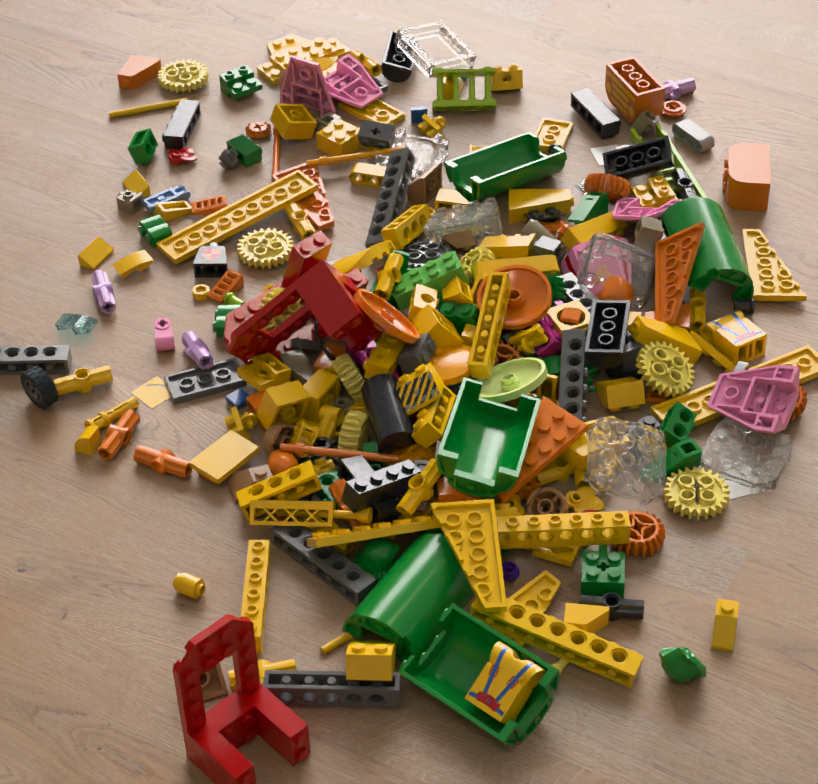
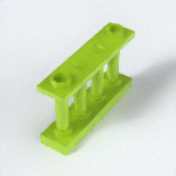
(471, 103)

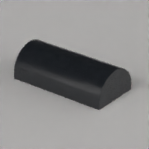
(396, 64)
(639, 158)
(607, 333)
(386, 413)

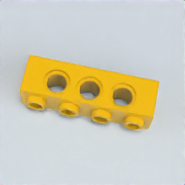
(407, 226)
(286, 486)

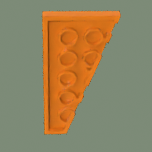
(315, 204)
(672, 270)
(551, 435)

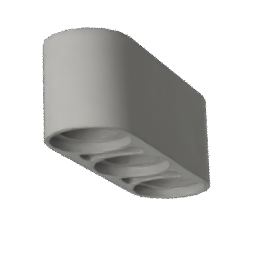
(693, 135)

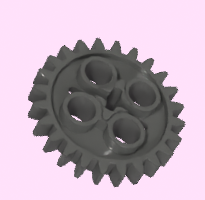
(424, 251)

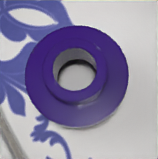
(510, 571)

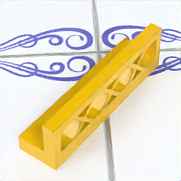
(282, 504)

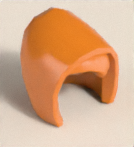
(617, 289)
(280, 461)

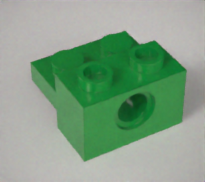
(239, 82)

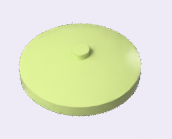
(513, 379)

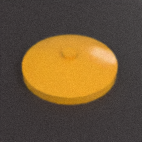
(451, 363)

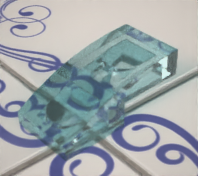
(78, 323)

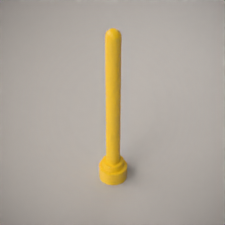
(364, 516)

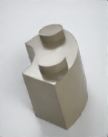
(648, 232)

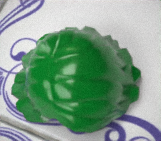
(376, 556)
(681, 664)

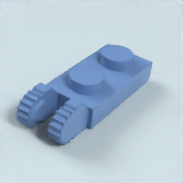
(177, 193)

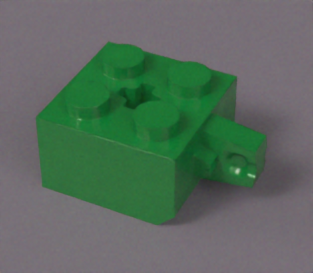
(602, 572)

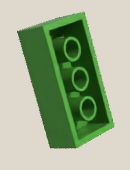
(433, 274)

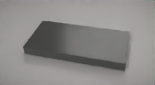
(200, 383)

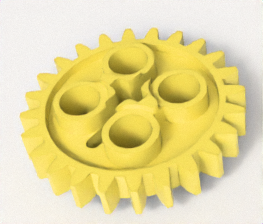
(183, 76)
(265, 248)
(665, 368)
(711, 493)

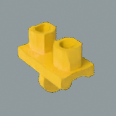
(435, 126)
(529, 339)
(240, 423)

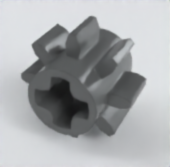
(228, 158)

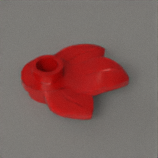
(178, 156)

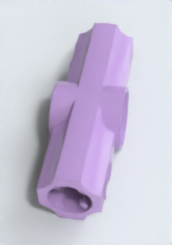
(675, 89)
(103, 291)
(197, 350)

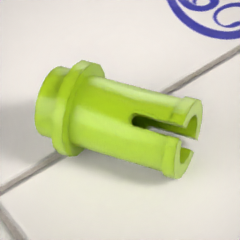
(230, 298)

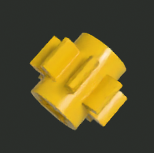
(323, 465)

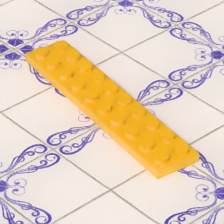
(237, 216)
(697, 399)
(384, 529)

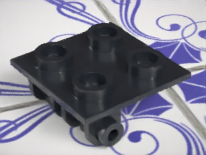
(549, 215)

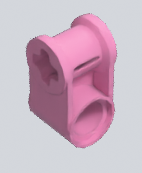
(163, 335)

